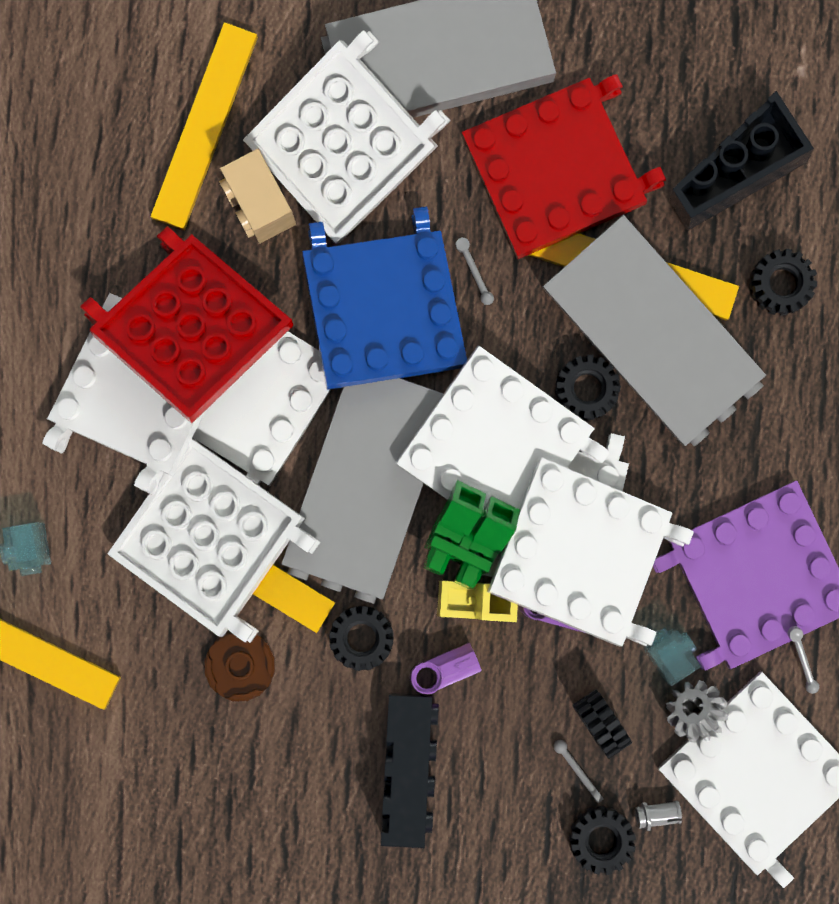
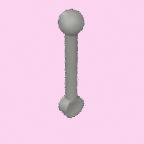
(462, 245)
(796, 635)
(560, 747)

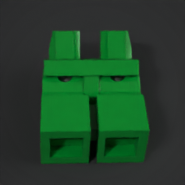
(469, 534)

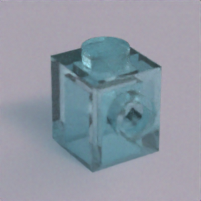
(25, 548)
(673, 655)

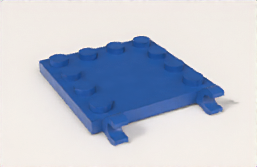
(383, 306)

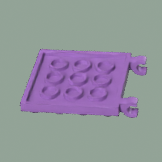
(758, 575)

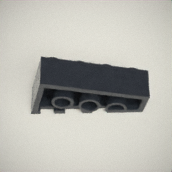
(746, 161)
(407, 770)

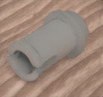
(658, 815)

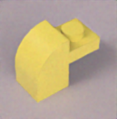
(473, 603)

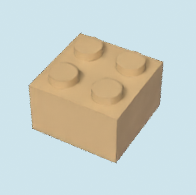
(261, 202)

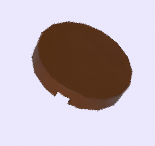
(239, 668)

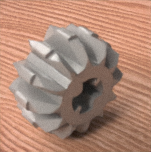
(690, 723)

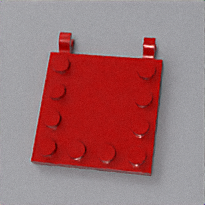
(557, 166)
(189, 326)

